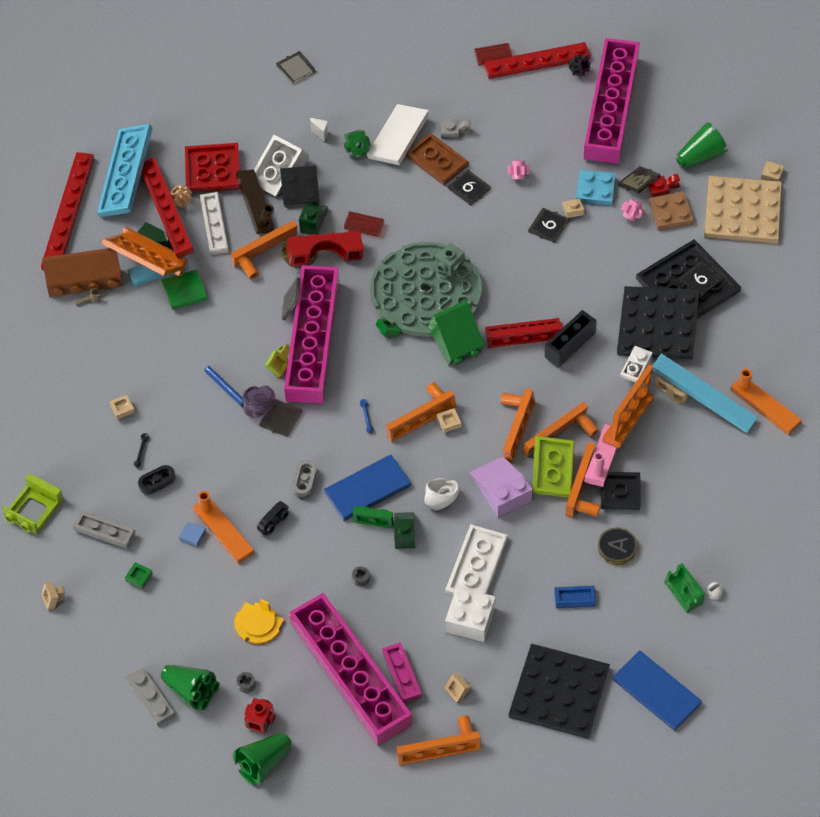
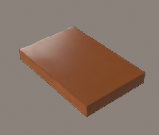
(437, 159)

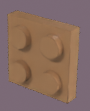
(670, 211)

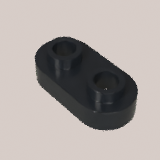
(156, 479)
(272, 518)

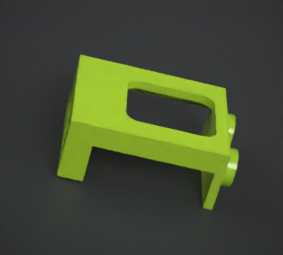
(40, 492)

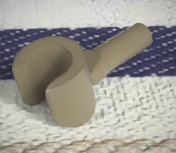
(94, 297)

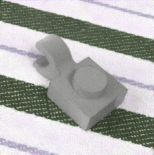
(452, 128)

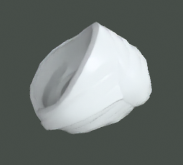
(440, 493)

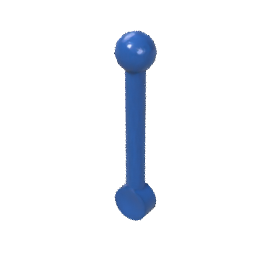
(363, 403)

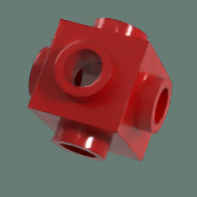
(259, 715)

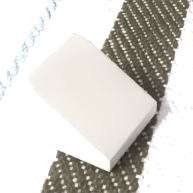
(319, 128)

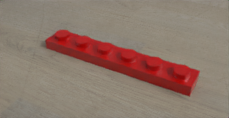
(534, 60)

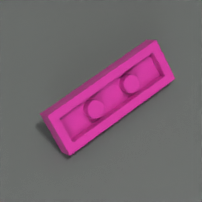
(401, 672)

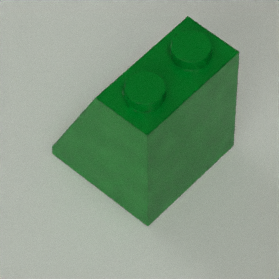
(456, 333)

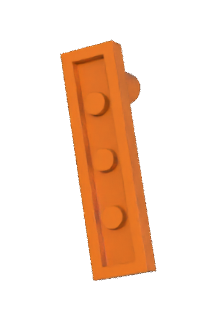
(244, 254)
(764, 403)
(422, 414)
(577, 414)
(520, 422)
(573, 503)
(222, 528)
(437, 748)

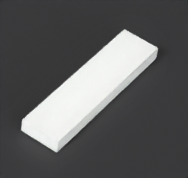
(214, 223)

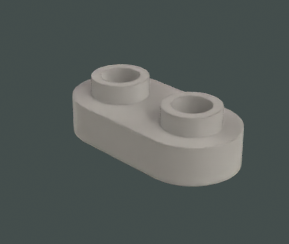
(304, 480)

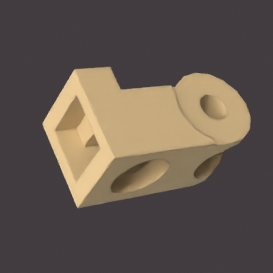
(671, 390)

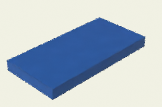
(367, 486)
(657, 690)

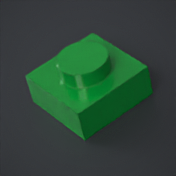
(386, 329)
(138, 575)

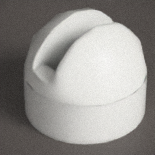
(716, 593)

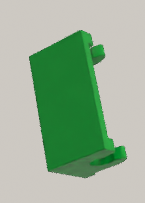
(685, 588)

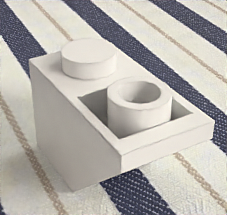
(636, 363)

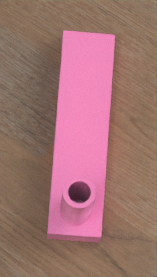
(601, 461)

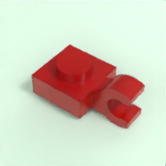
(662, 185)

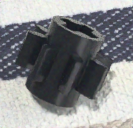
(579, 65)

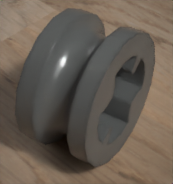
(360, 570)
(241, 686)

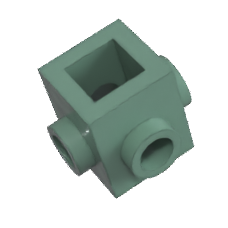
(450, 259)

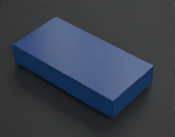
(575, 596)

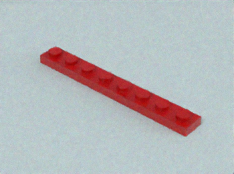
(69, 205)
(166, 209)

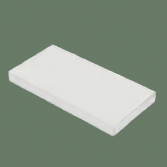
(398, 134)
(477, 560)

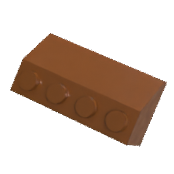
(82, 272)

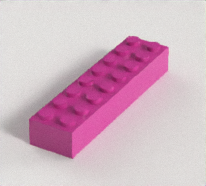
(611, 101)
(312, 335)
(350, 669)

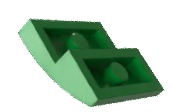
(184, 289)

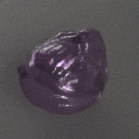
(257, 400)

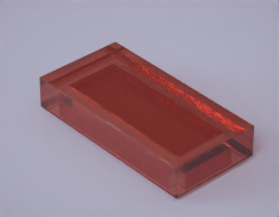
(492, 52)
(364, 223)

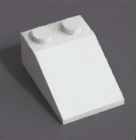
(276, 156)

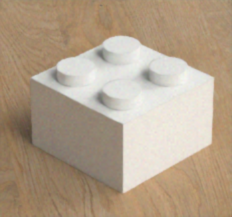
(470, 614)

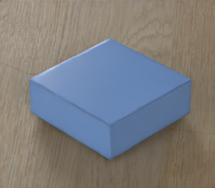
(192, 534)

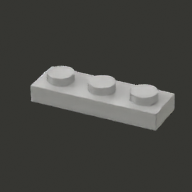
(104, 529)
(150, 696)

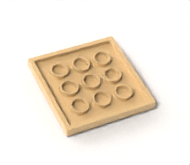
(742, 209)

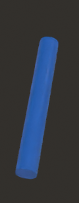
(224, 385)

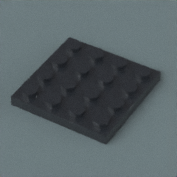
(668, 270)
(659, 321)
(559, 691)

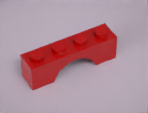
(346, 245)

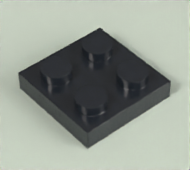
(299, 185)
(621, 491)

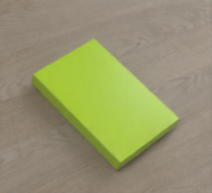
(552, 466)

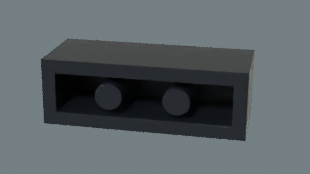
(570, 338)

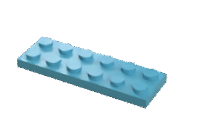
(124, 170)

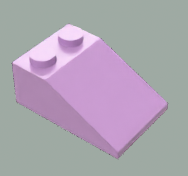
(502, 486)

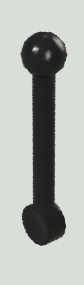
(144, 437)

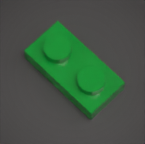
(373, 517)

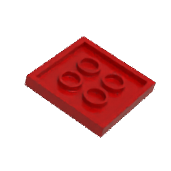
(212, 167)

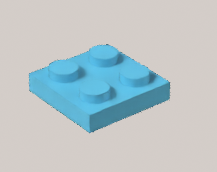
(595, 187)

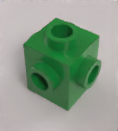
(351, 140)

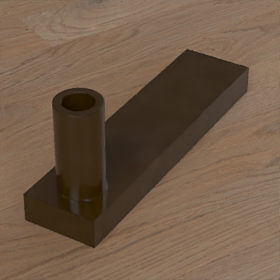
(258, 209)

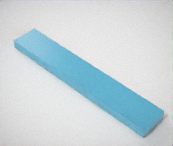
(704, 393)

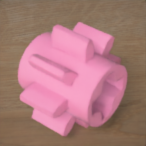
(518, 169)
(632, 210)

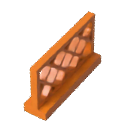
(146, 252)
(630, 410)

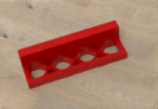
(522, 332)

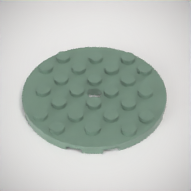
(399, 285)

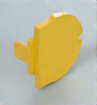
(257, 623)

